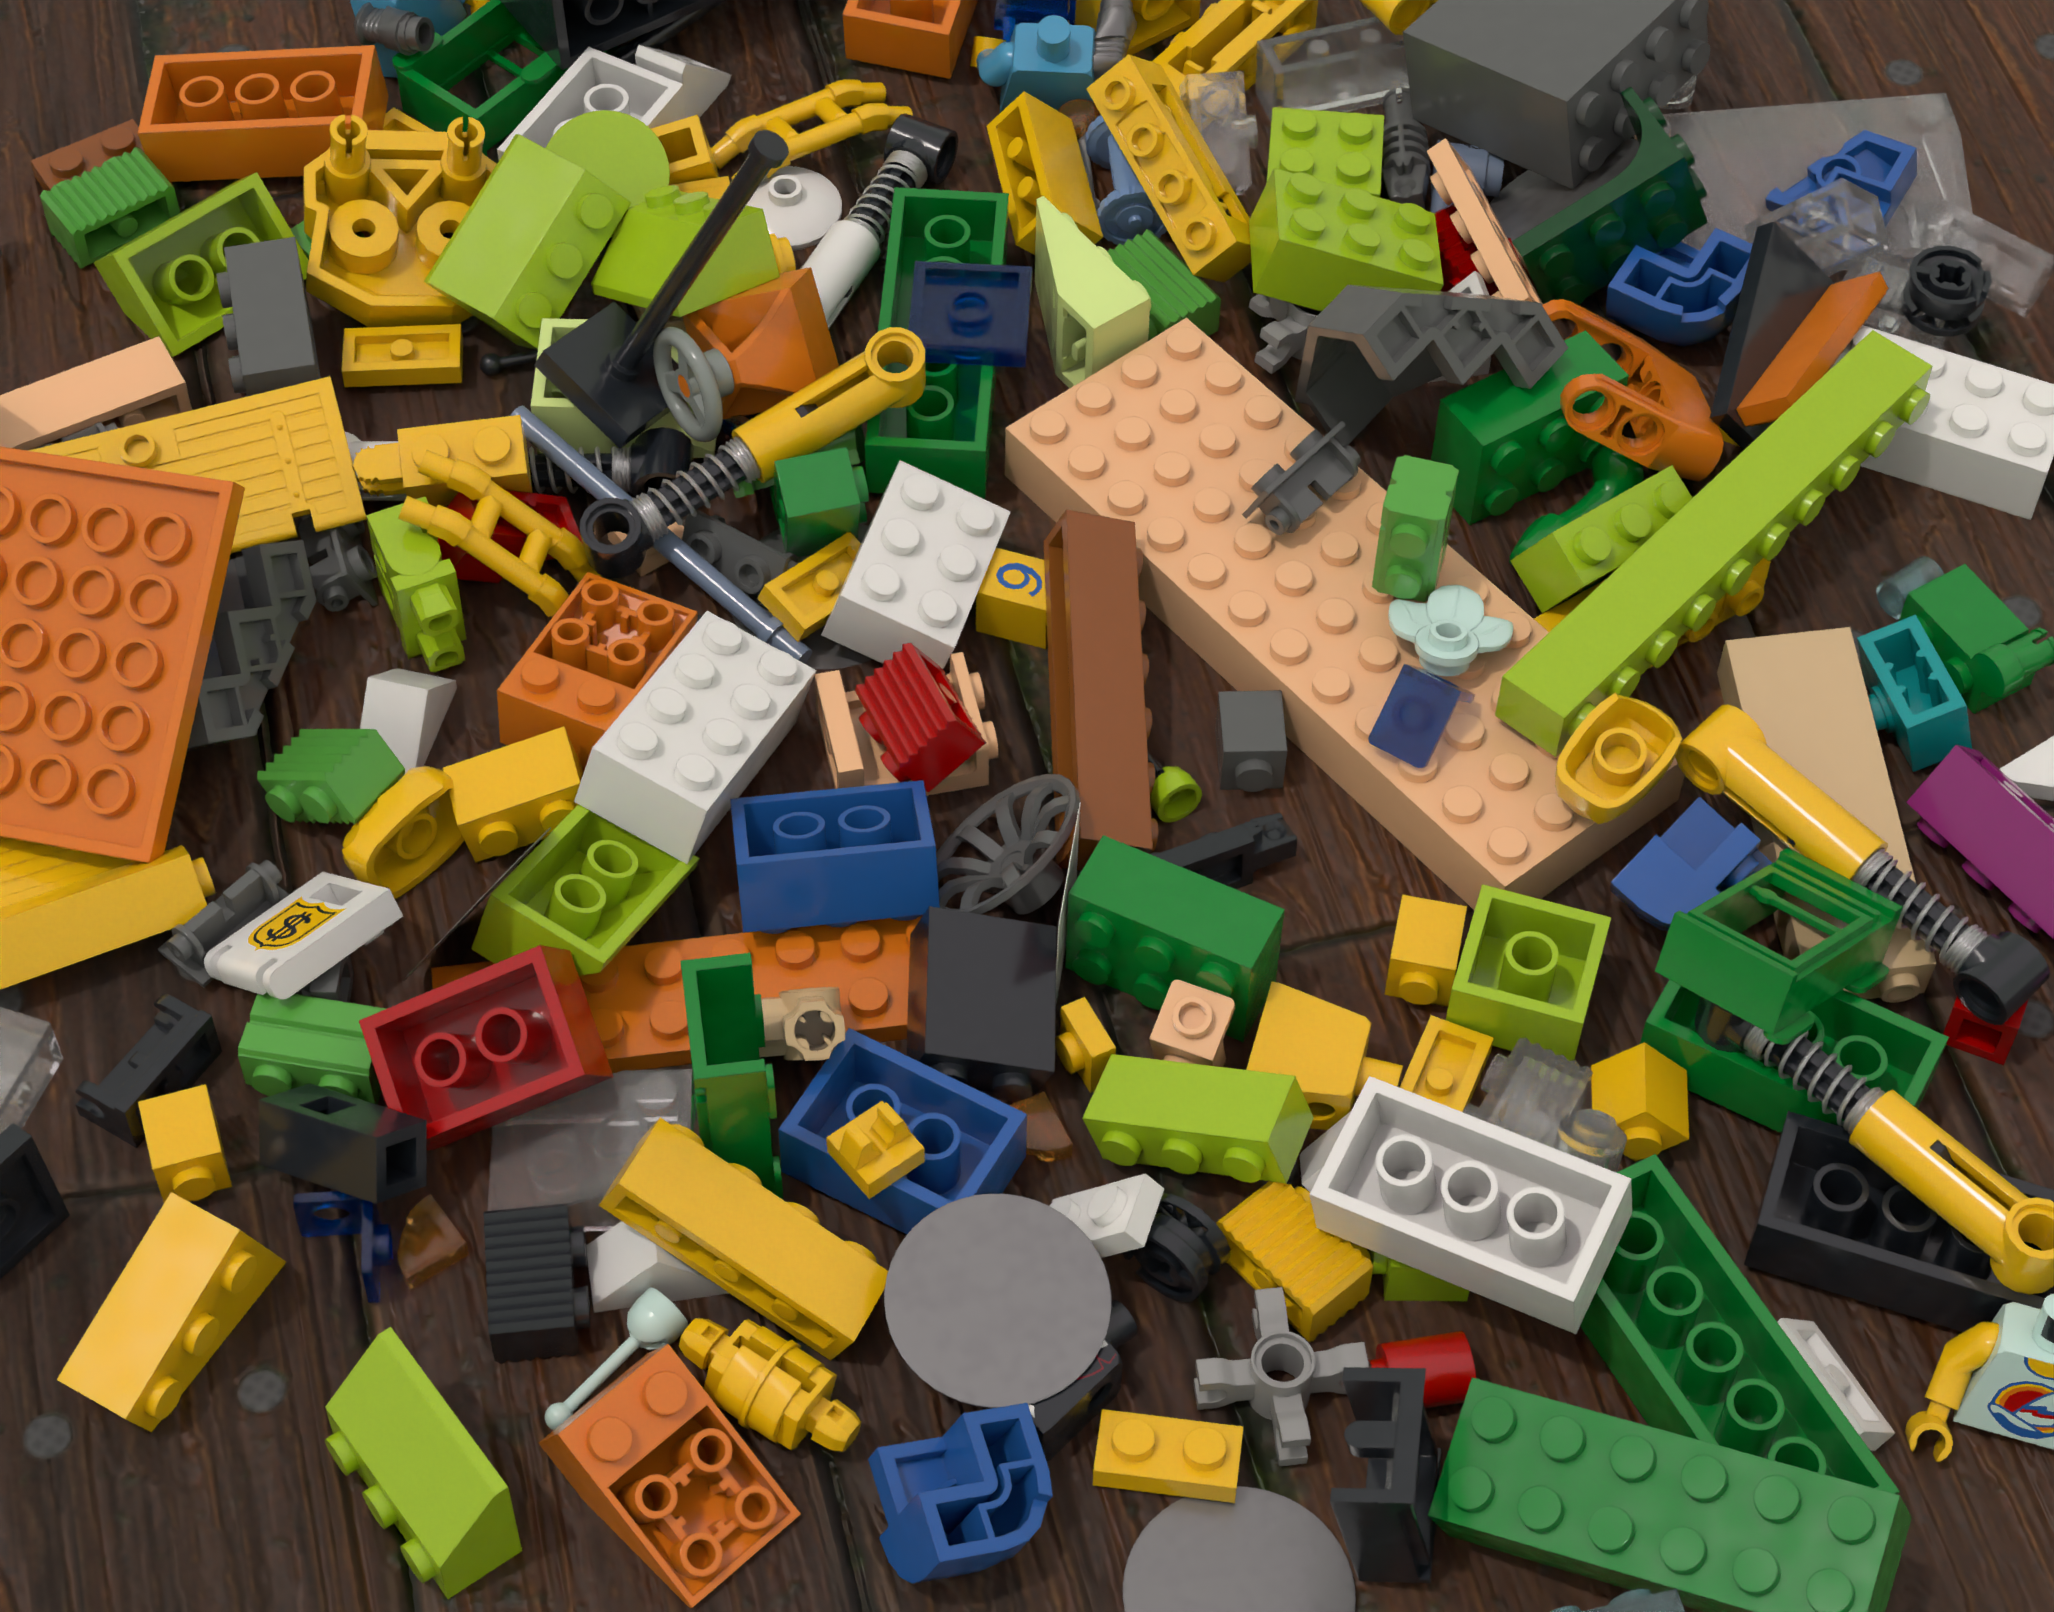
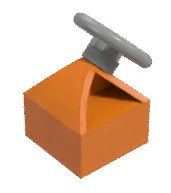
(744, 353)

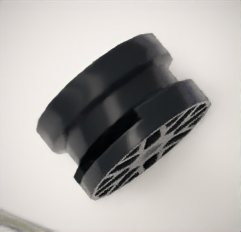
(1945, 286)
(1179, 1251)

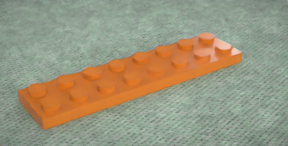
(642, 999)

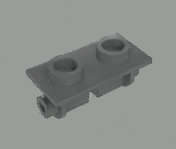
(1286, 494)
(734, 554)
(347, 568)
(223, 917)

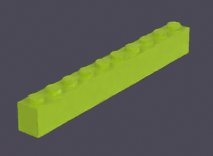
(1714, 542)

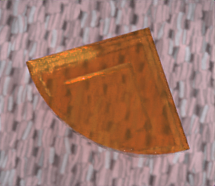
(1044, 1130)
(428, 1243)

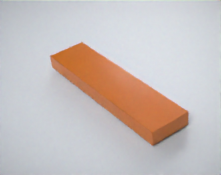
(1813, 347)

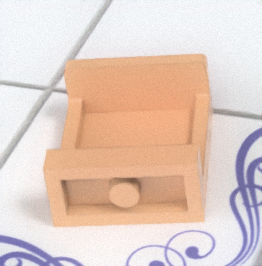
(856, 755)

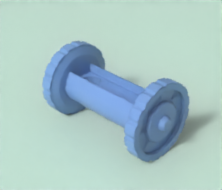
(1127, 208)

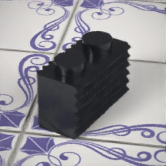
(532, 1282)

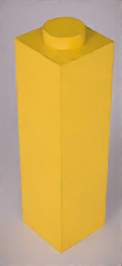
(100, 914)

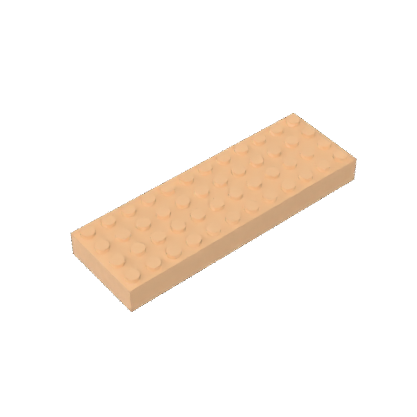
(1176, 447)

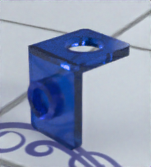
(1416, 715)
(364, 1220)

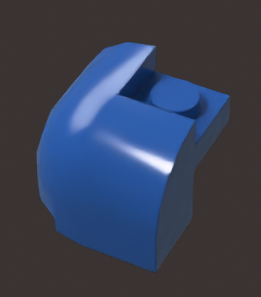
(1682, 291)
(1687, 865)
(962, 1496)

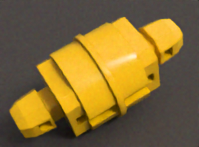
(769, 1384)

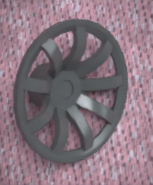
(1021, 868)

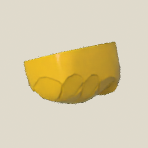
(1615, 757)
(404, 832)

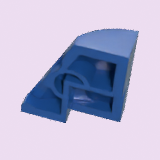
(1866, 160)

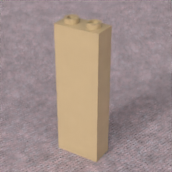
(1819, 718)

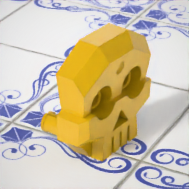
(405, 194)

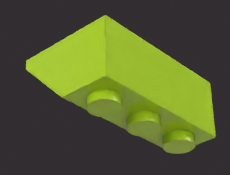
(656, 236)
(527, 241)
(170, 272)
(579, 893)
(421, 1469)

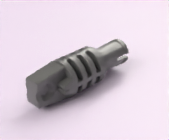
(1404, 152)

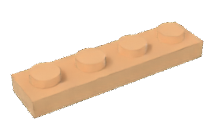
(1478, 223)

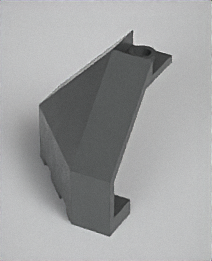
(1395, 339)
(250, 644)

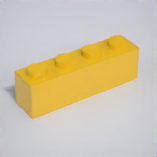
(746, 1238)

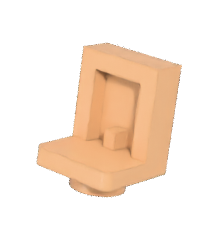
(1192, 1025)

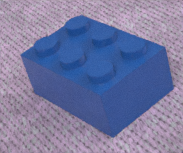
(834, 856)
(967, 1136)

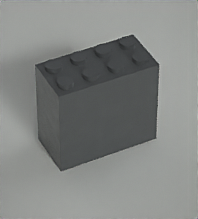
(1548, 74)

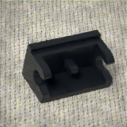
(160, 1063)

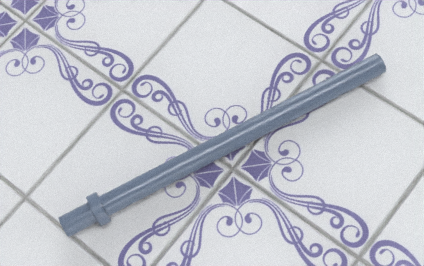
(670, 546)

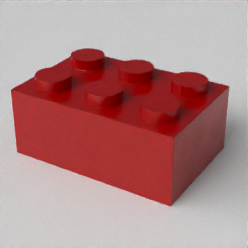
(488, 1045)

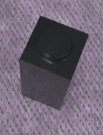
(343, 1143)

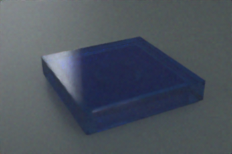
(971, 312)

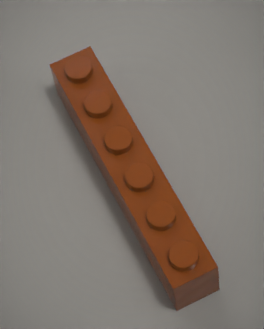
(1099, 680)

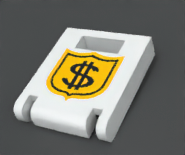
(303, 935)

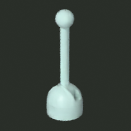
(651, 1324)

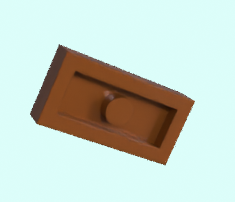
(85, 154)

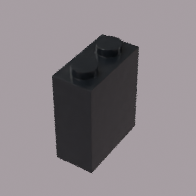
(983, 1000)

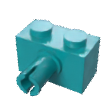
(1913, 693)

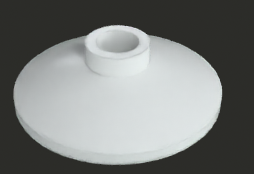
(798, 205)

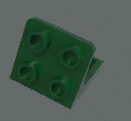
(1644, 206)

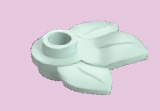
(1449, 629)

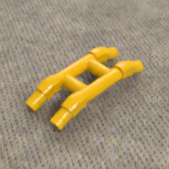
(826, 105)
(476, 534)

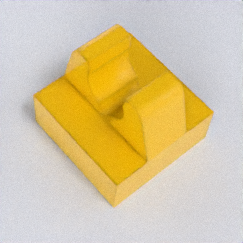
(876, 1149)

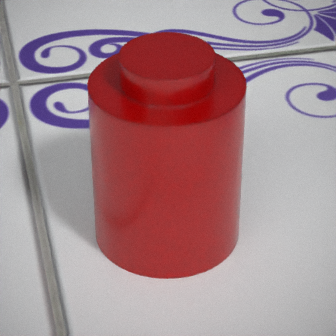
(1446, 1361)

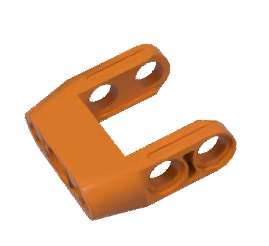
(1659, 401)

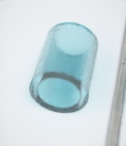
(1894, 590)

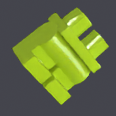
(418, 589)

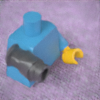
(405, 25)
(1054, 57)

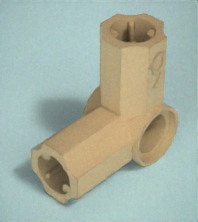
(803, 1024)

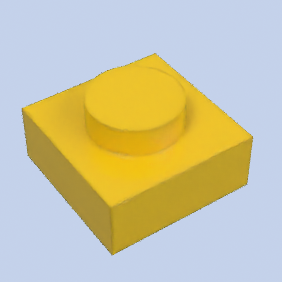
(1083, 1042)

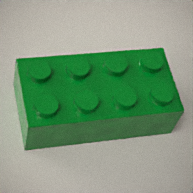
(1870, 1038)

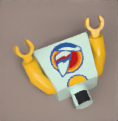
(1995, 1380)

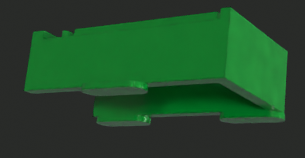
(460, 51)
(1760, 985)
(729, 1078)

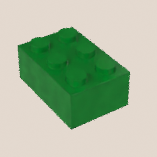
(1515, 437)
(1154, 922)

